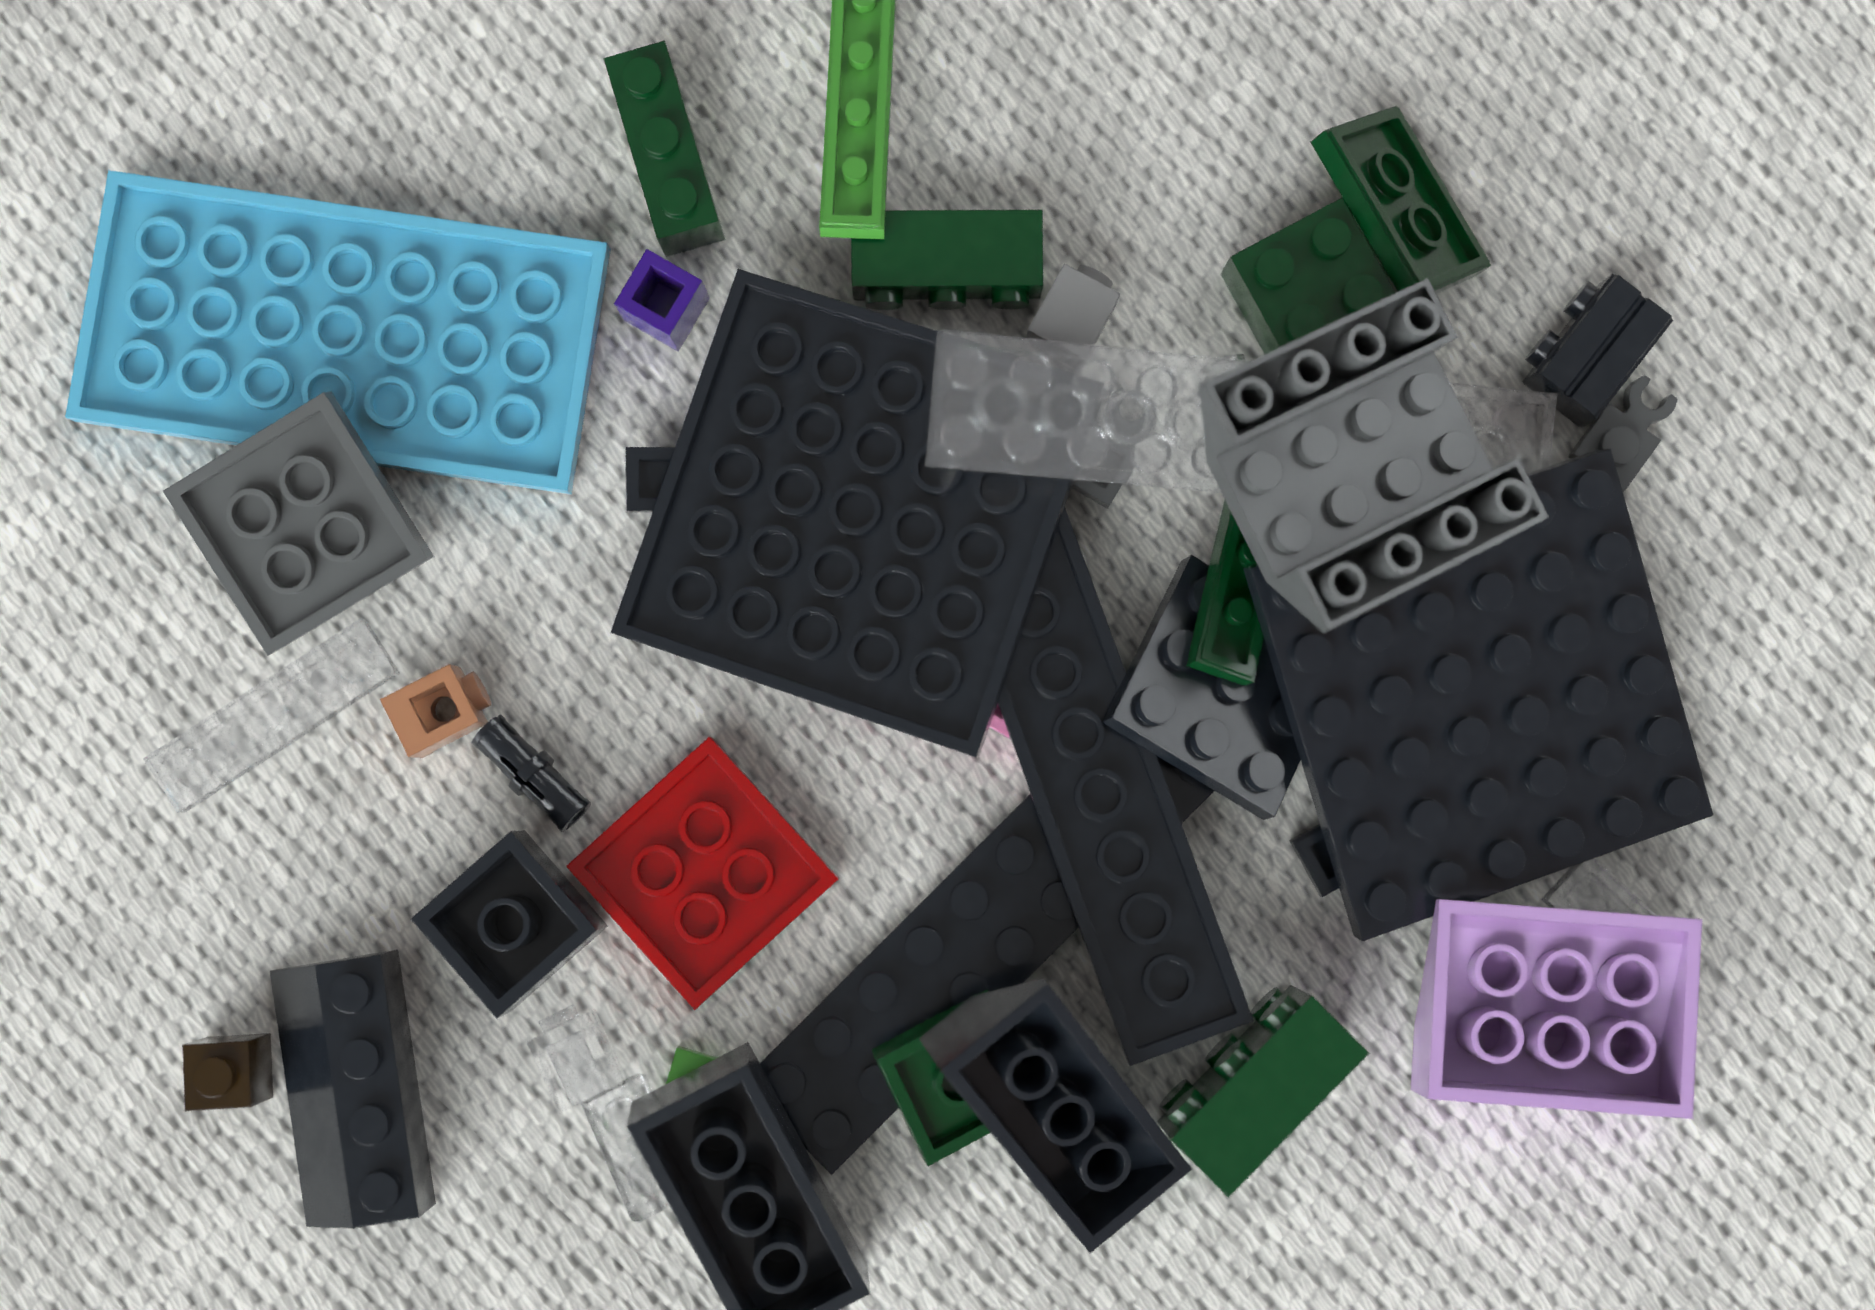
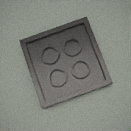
(298, 523)

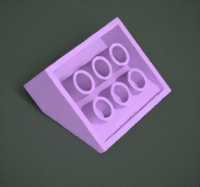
(1559, 1009)

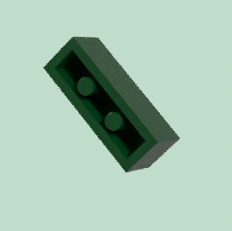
(664, 148)
(951, 259)

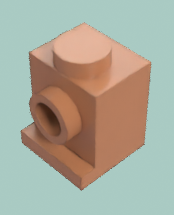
(414, 710)

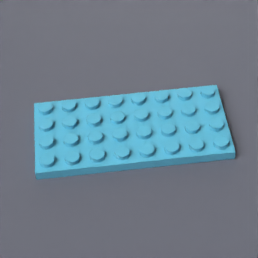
(433, 333)

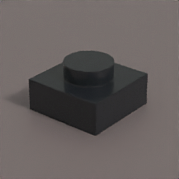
(644, 476)

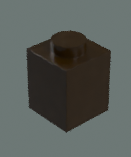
(227, 1072)

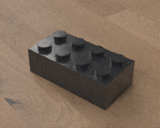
(747, 1190)

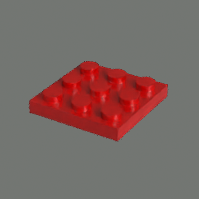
(702, 872)

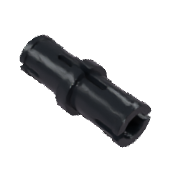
(531, 773)

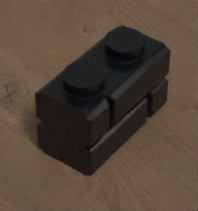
(1597, 348)

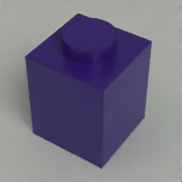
(662, 300)

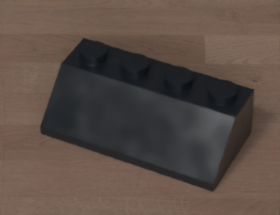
(353, 1091)
(1056, 1107)

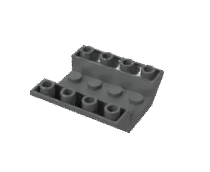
(1358, 461)

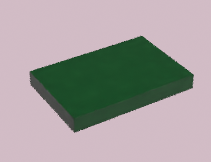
(1400, 201)

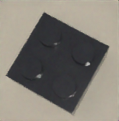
(509, 922)

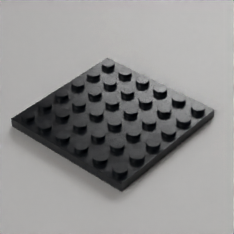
(816, 539)
(1491, 713)

